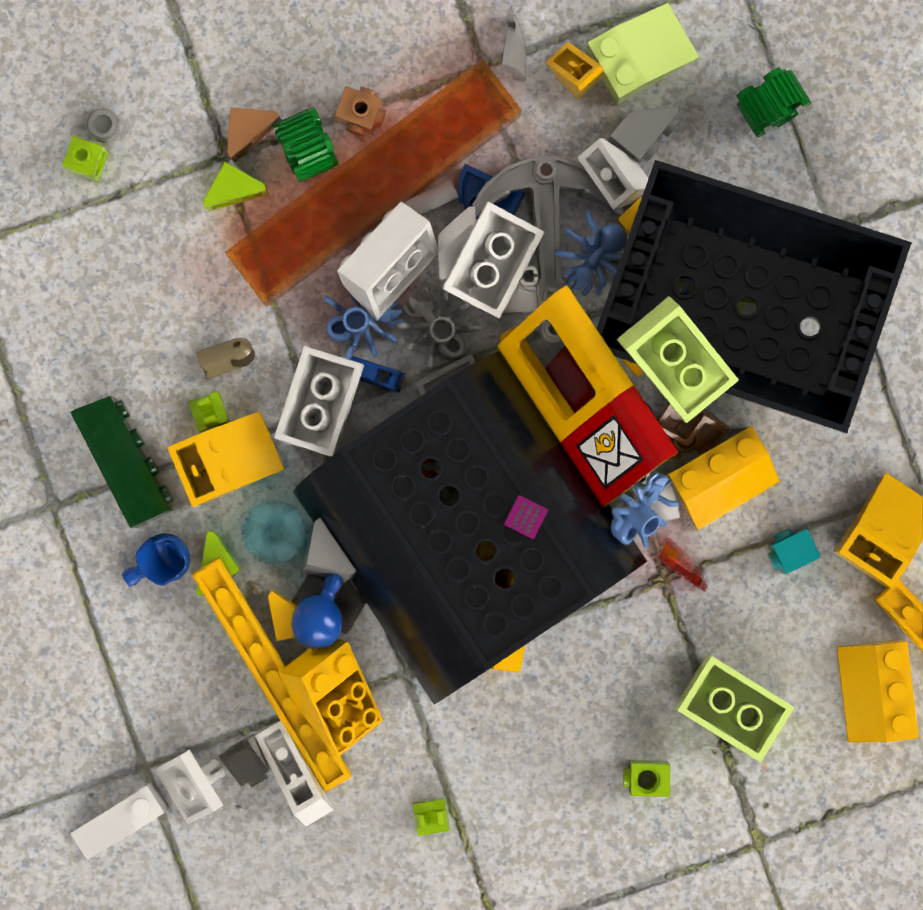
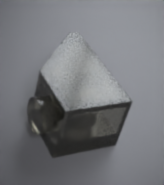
(246, 761)

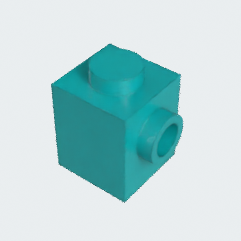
(792, 550)

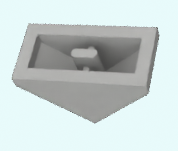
(324, 554)

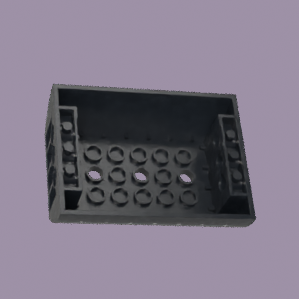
(786, 262)

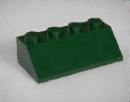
(123, 461)

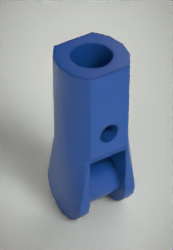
(371, 373)

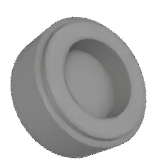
(103, 125)

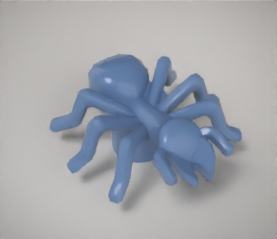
(595, 251)
(356, 323)
(639, 516)

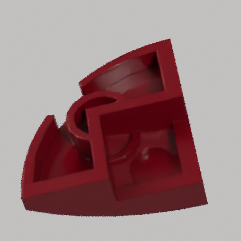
(570, 380)

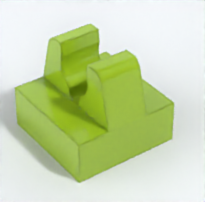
(208, 411)
(431, 816)

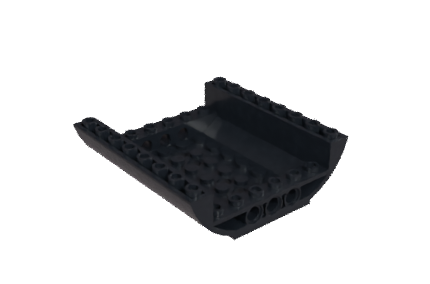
(421, 557)

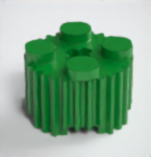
(772, 101)
(306, 144)

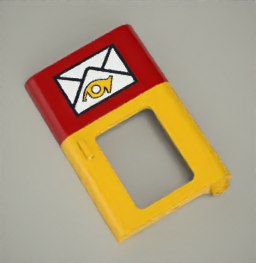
(613, 435)

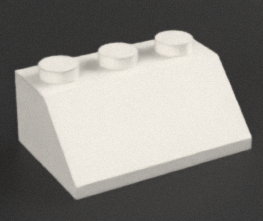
(389, 259)
(493, 260)
(319, 401)

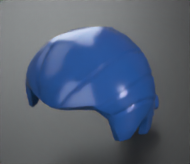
(159, 560)
(317, 617)

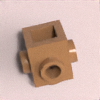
(356, 100)

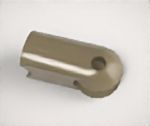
(225, 357)

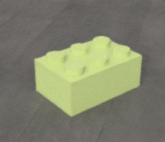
(734, 707)

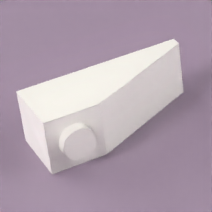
(293, 775)
(120, 820)

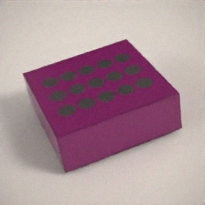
(526, 517)

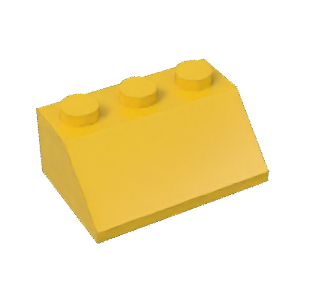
(723, 477)
(877, 691)

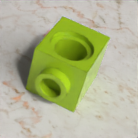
(85, 158)
(660, 785)

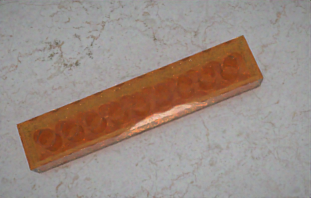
(374, 182)

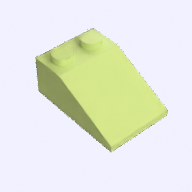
(641, 52)
(678, 359)

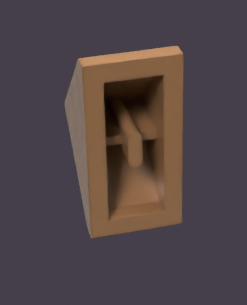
(247, 129)

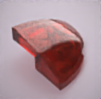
(681, 562)

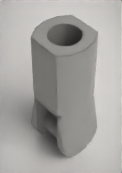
(433, 198)

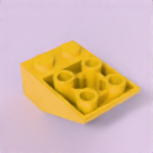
(225, 459)
(884, 532)
(332, 695)

